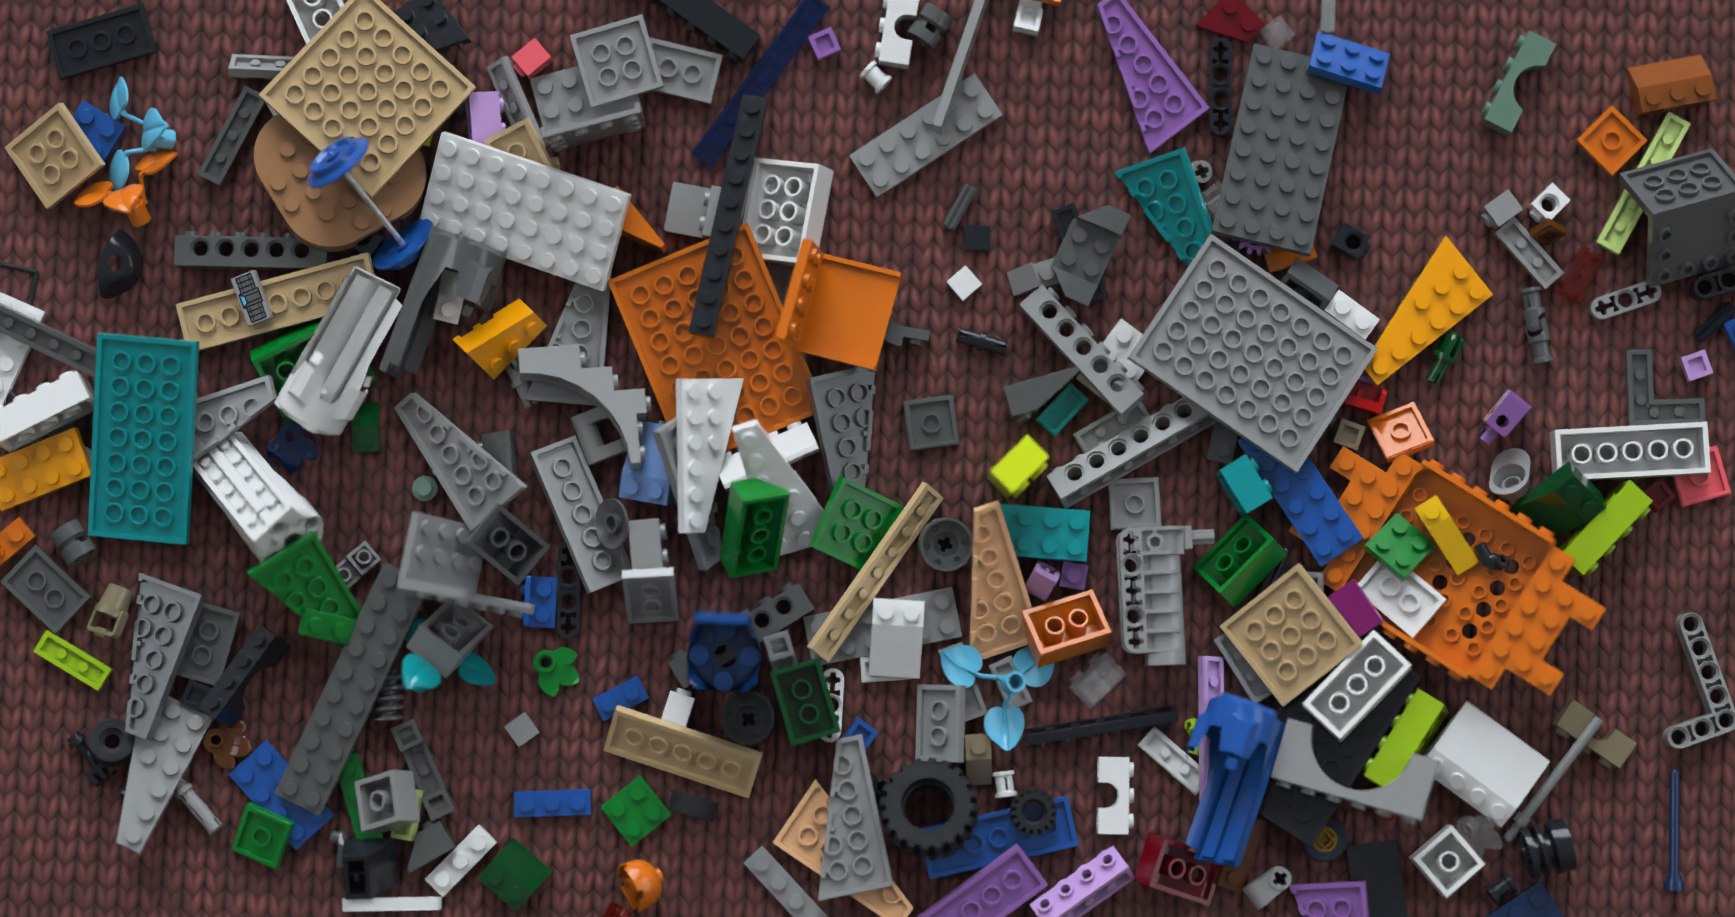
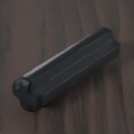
(1714, 322)

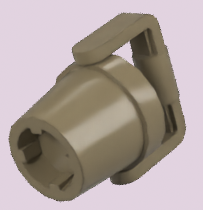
(115, 605)

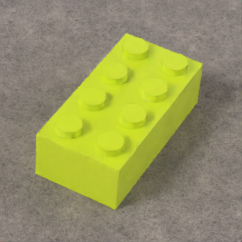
(1019, 465)

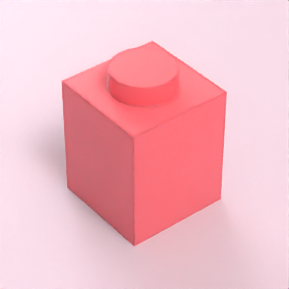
(531, 59)

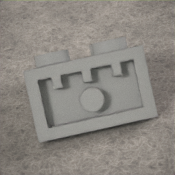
(692, 210)

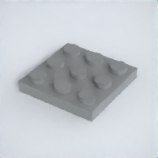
(616, 61)

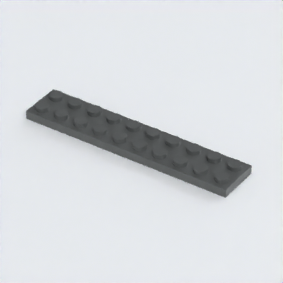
(350, 693)

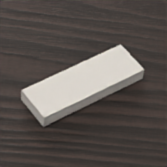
(1171, 759)

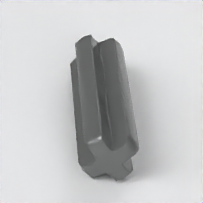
(959, 207)

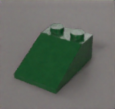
(1561, 501)

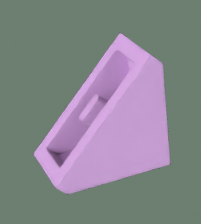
(1042, 580)

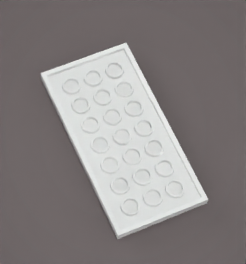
(526, 210)

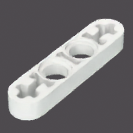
(393, 904)

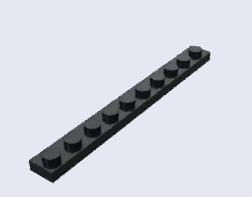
(728, 216)

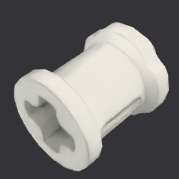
(875, 77)
(1004, 783)

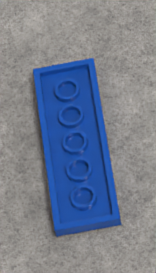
(1308, 505)
(997, 834)

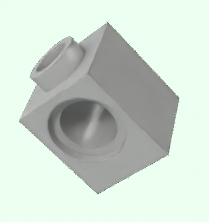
(1500, 210)

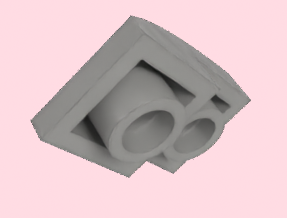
(357, 564)

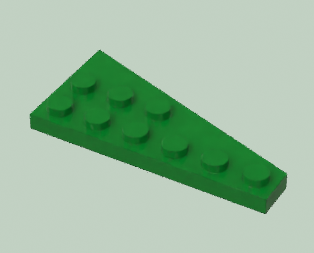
(307, 578)

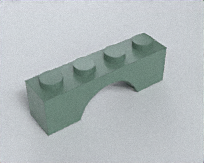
(1503, 111)

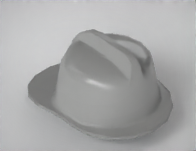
(1510, 474)

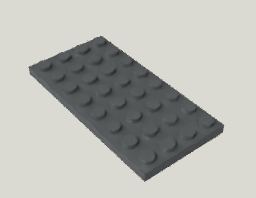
(1279, 153)

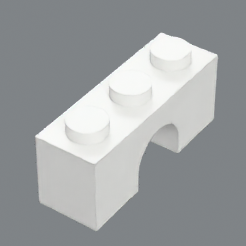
(895, 50)
(1116, 818)

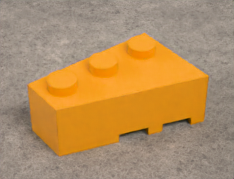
(498, 340)

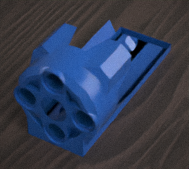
(709, 633)
(1243, 755)

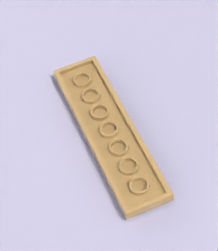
(291, 297)

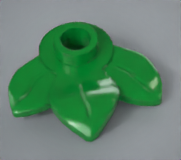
(559, 672)

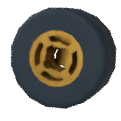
(1333, 848)

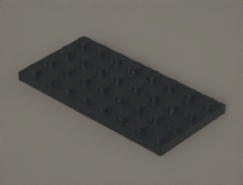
(1342, 762)

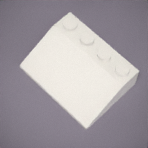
(785, 206)
(1485, 763)

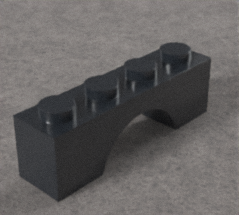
(259, 652)

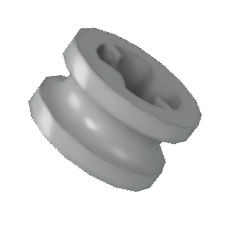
(1207, 170)

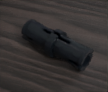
(981, 341)

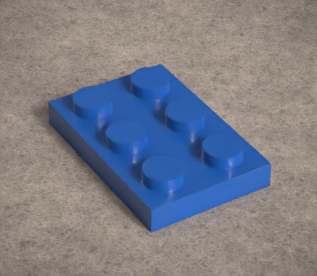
(1348, 62)

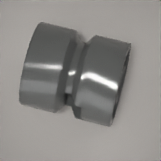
(933, 18)
(72, 542)

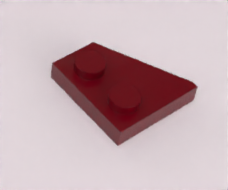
(1232, 20)

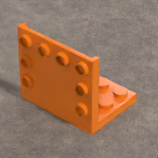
(837, 308)

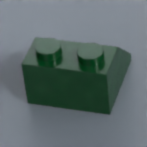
(515, 874)

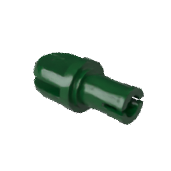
(1445, 355)

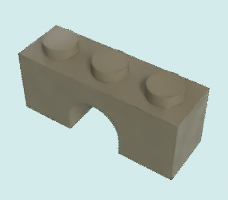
(1611, 749)

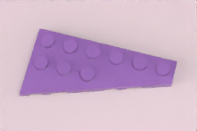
(1155, 86)

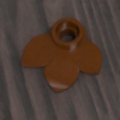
(232, 744)

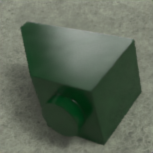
(367, 429)

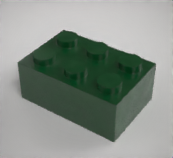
(804, 702)

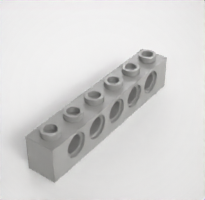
(1043, 299)

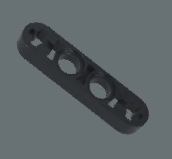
(1216, 87)
(567, 589)

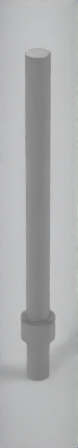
(1522, 818)

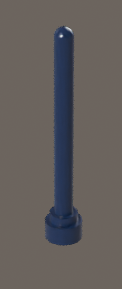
(1674, 881)

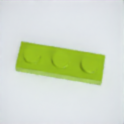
(73, 660)

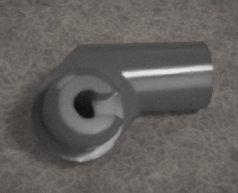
(338, 837)

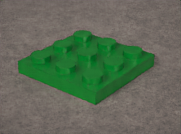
(854, 523)

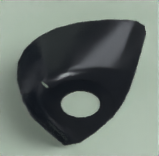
(117, 282)

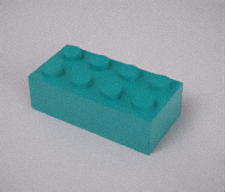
(1048, 532)

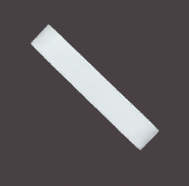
(838, 686)

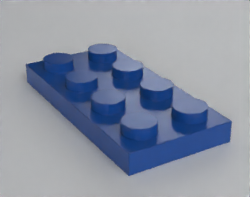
(259, 778)

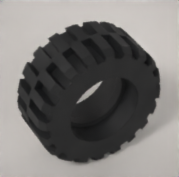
(928, 775)

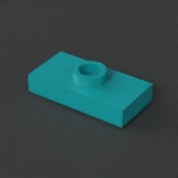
(1062, 409)

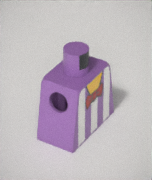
(1512, 408)

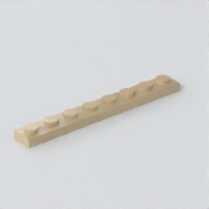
(875, 572)

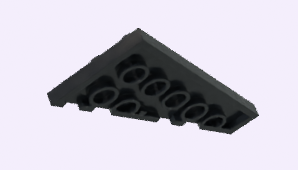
(433, 23)

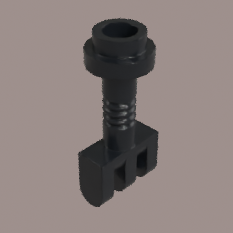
(97, 768)

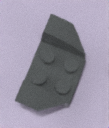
(1087, 251)

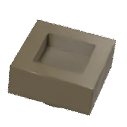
(1348, 434)

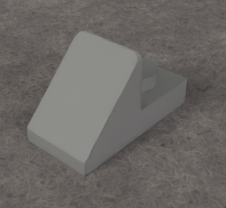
(1031, 276)

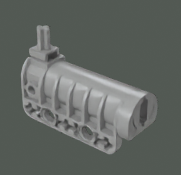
(1158, 590)

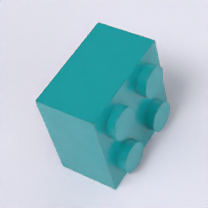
(1244, 484)

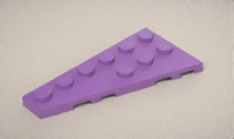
(1332, 899)

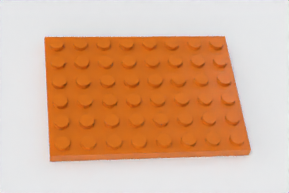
(658, 312)

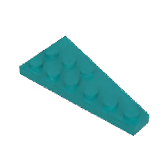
(1171, 200)

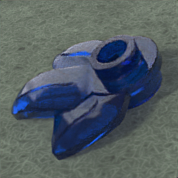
(292, 451)

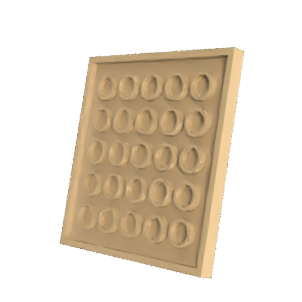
(370, 81)

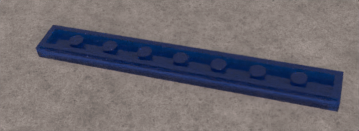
(761, 78)

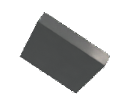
(931, 423)

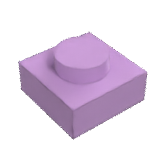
(1696, 365)

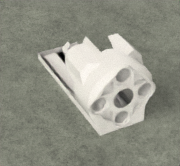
(330, 372)
(255, 497)

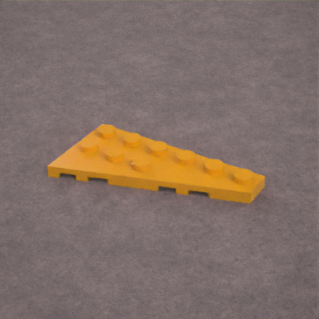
(1434, 304)

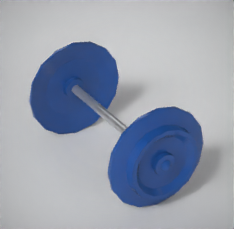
(337, 161)

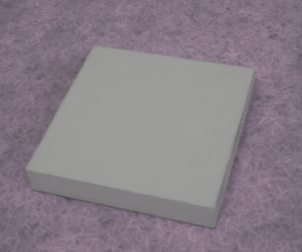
(1134, 503)

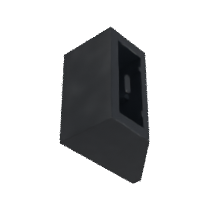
(369, 867)

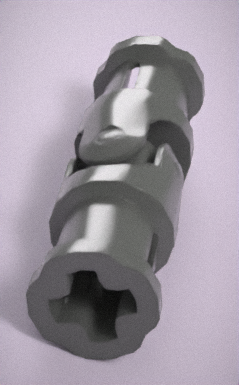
(1535, 320)

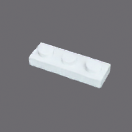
(461, 860)

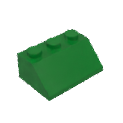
(1240, 560)

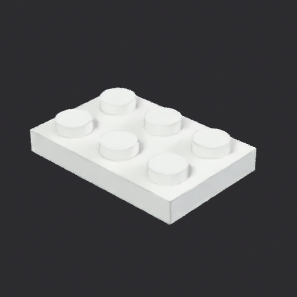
(1120, 344)
(1406, 603)

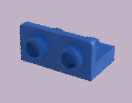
(543, 594)

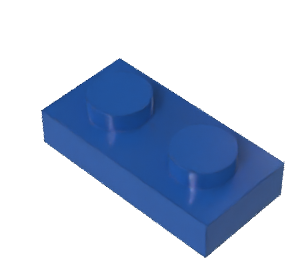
(626, 695)

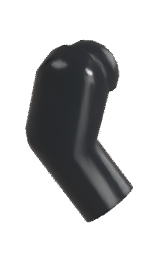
(1491, 560)

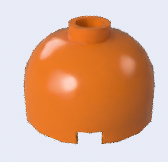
(641, 883)

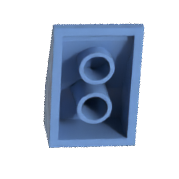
(651, 481)

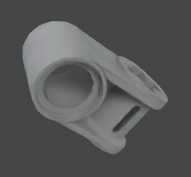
(1264, 890)

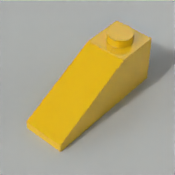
(1446, 535)

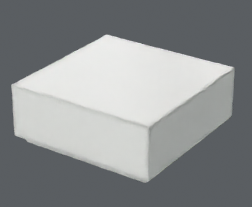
(964, 283)

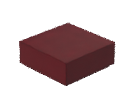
(1659, 494)

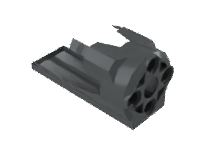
(478, 281)

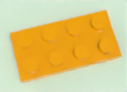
(43, 468)

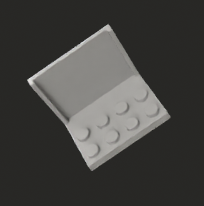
(568, 114)
(444, 566)

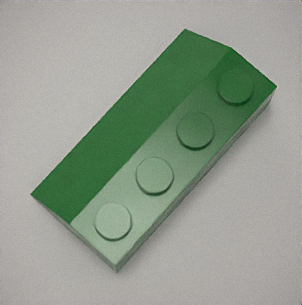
(753, 527)

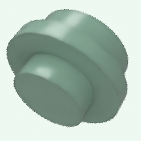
(425, 488)

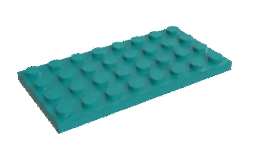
(143, 438)

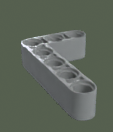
(1704, 687)

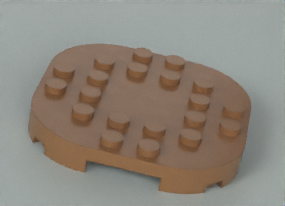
(332, 215)

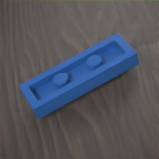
(552, 803)

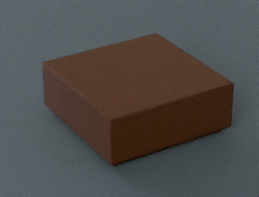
(1548, 231)

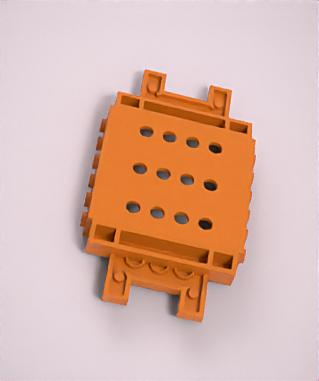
(1521, 619)

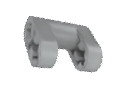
(591, 439)

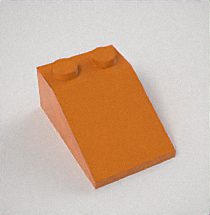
(638, 230)

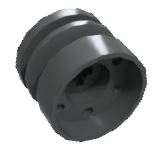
(959, 538)

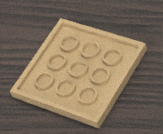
(1291, 634)

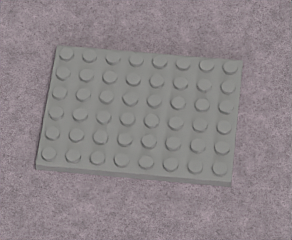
(1252, 353)

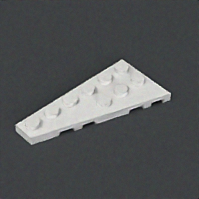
(703, 428)

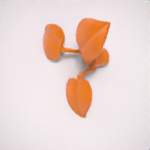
(127, 199)

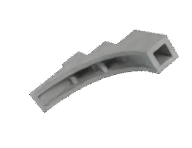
(623, 407)

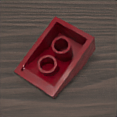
(1172, 869)

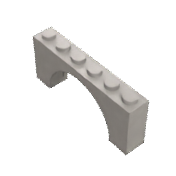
(1403, 797)

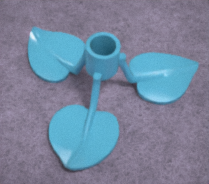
(154, 134)
(1002, 724)

